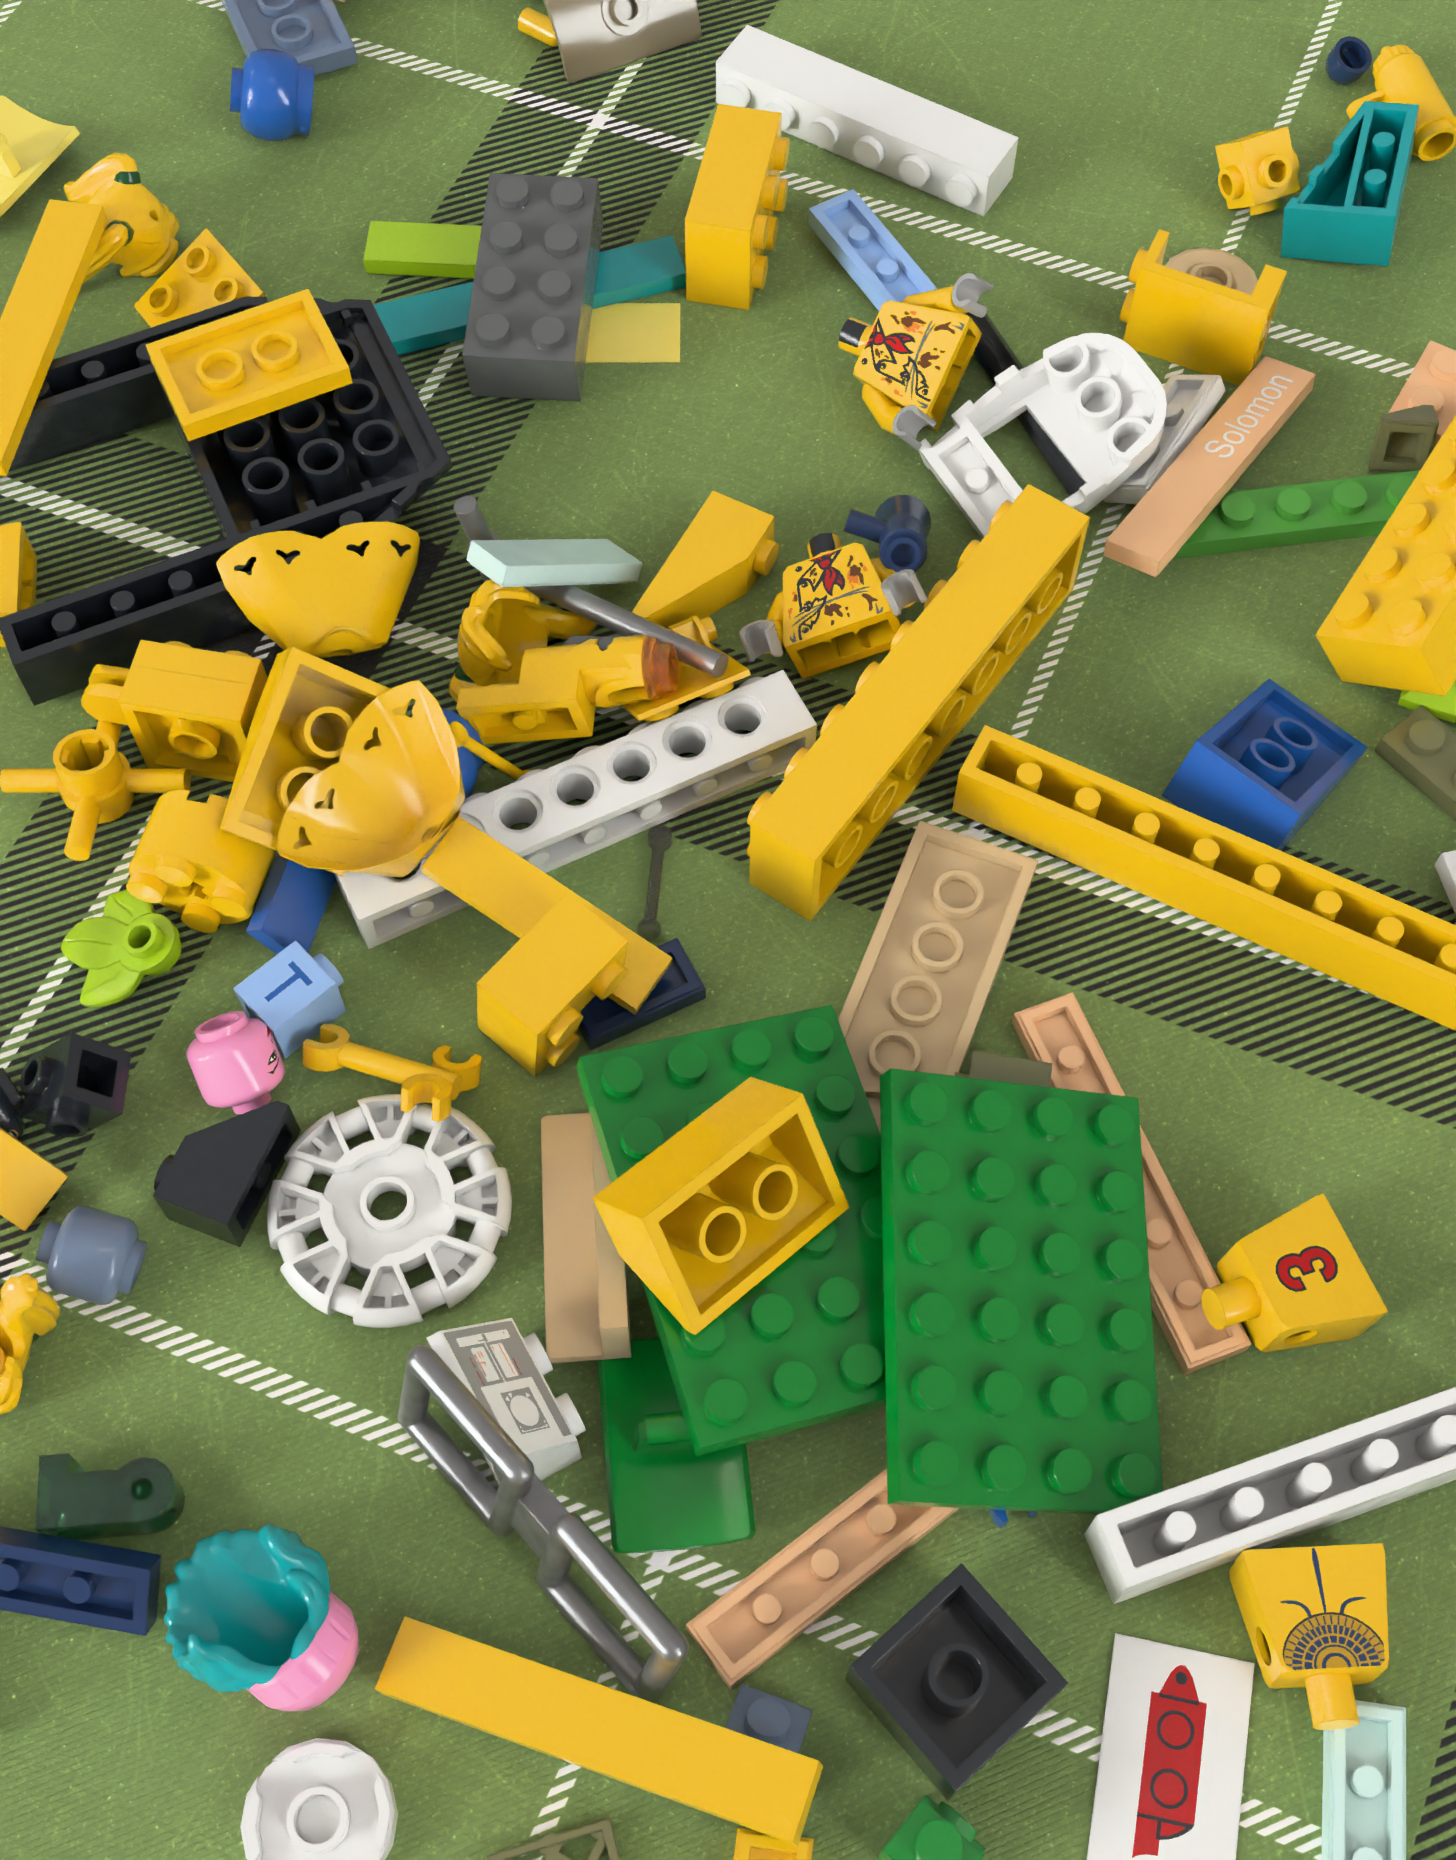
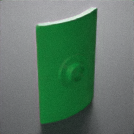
(655, 1483)

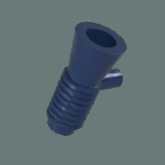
(899, 528)

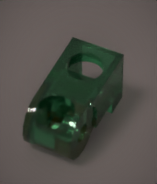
(106, 1503)

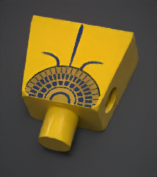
(1316, 1621)

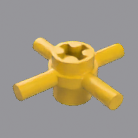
(92, 782)

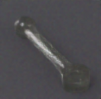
(659, 841)

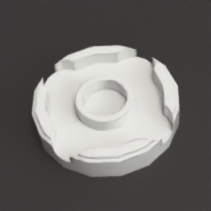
(320, 1805)

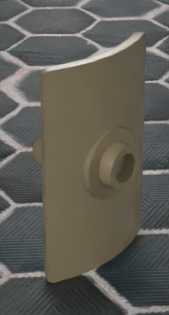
(613, 33)

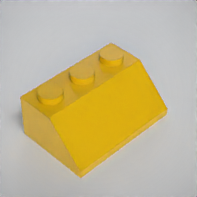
(724, 1201)

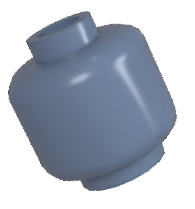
(92, 1255)

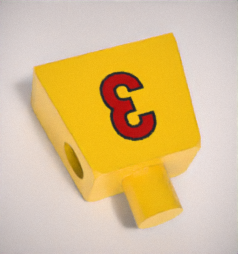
(1295, 1283)

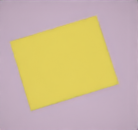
(635, 333)

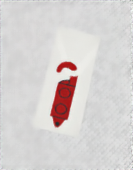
(1171, 1754)

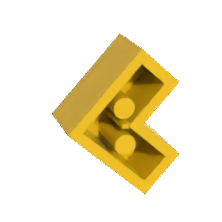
(540, 986)

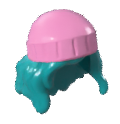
(261, 1619)

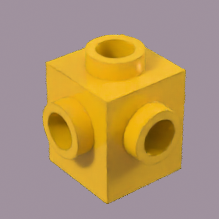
(1258, 170)

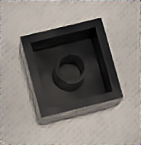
(954, 1681)

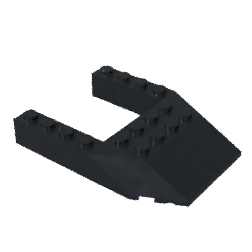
(297, 469)

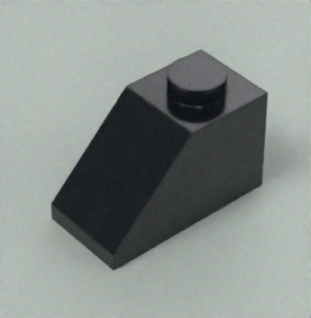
(226, 1172)

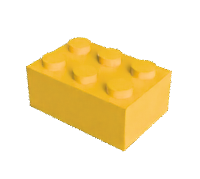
(735, 207)

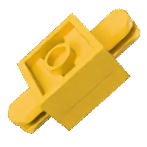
(181, 705)

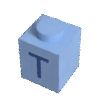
(293, 996)

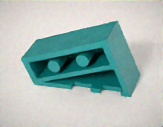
(1357, 193)

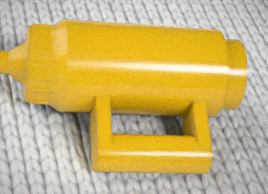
(1405, 79)

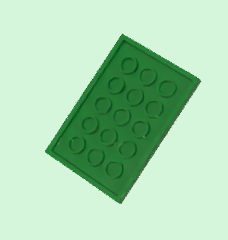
(1015, 1297)
(813, 1329)

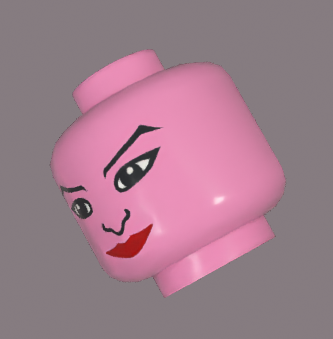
(235, 1062)

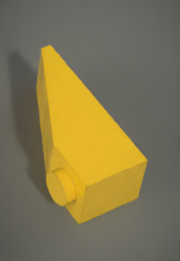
(711, 562)

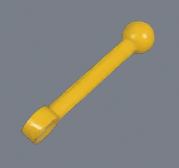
(483, 752)

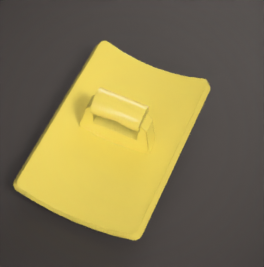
(26, 149)

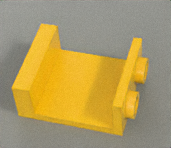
(1197, 319)

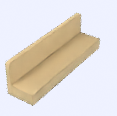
(582, 1268)

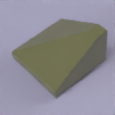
(1404, 439)

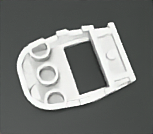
(1087, 397)

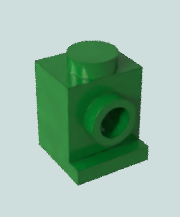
(933, 1834)

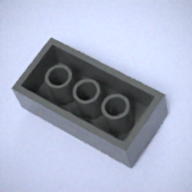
(533, 287)

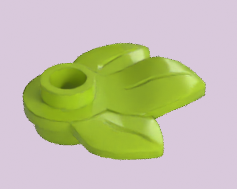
(121, 948)

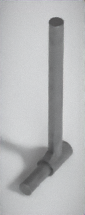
(595, 608)

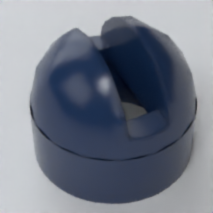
(1348, 60)

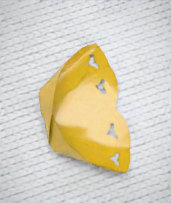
(327, 595)
(386, 799)

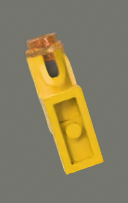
(566, 684)

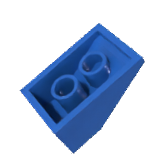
(1264, 766)

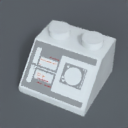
(509, 1383)

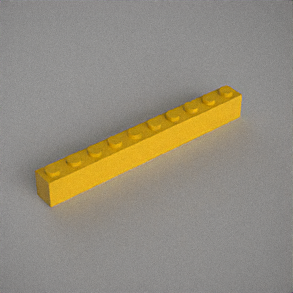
(1212, 873)

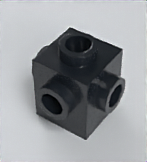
(75, 1085)

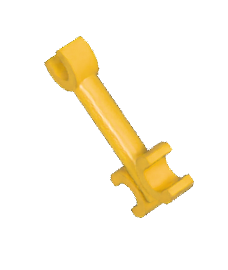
(420, 1082)

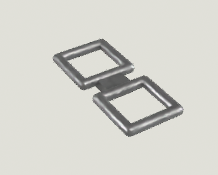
(543, 1523)

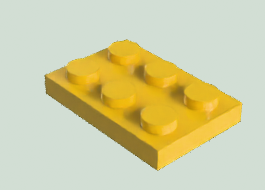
(249, 364)

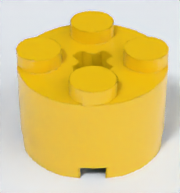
(196, 865)

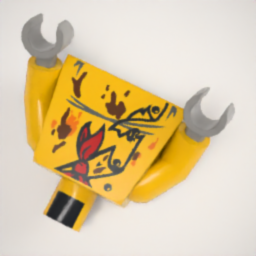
(916, 355)
(833, 608)

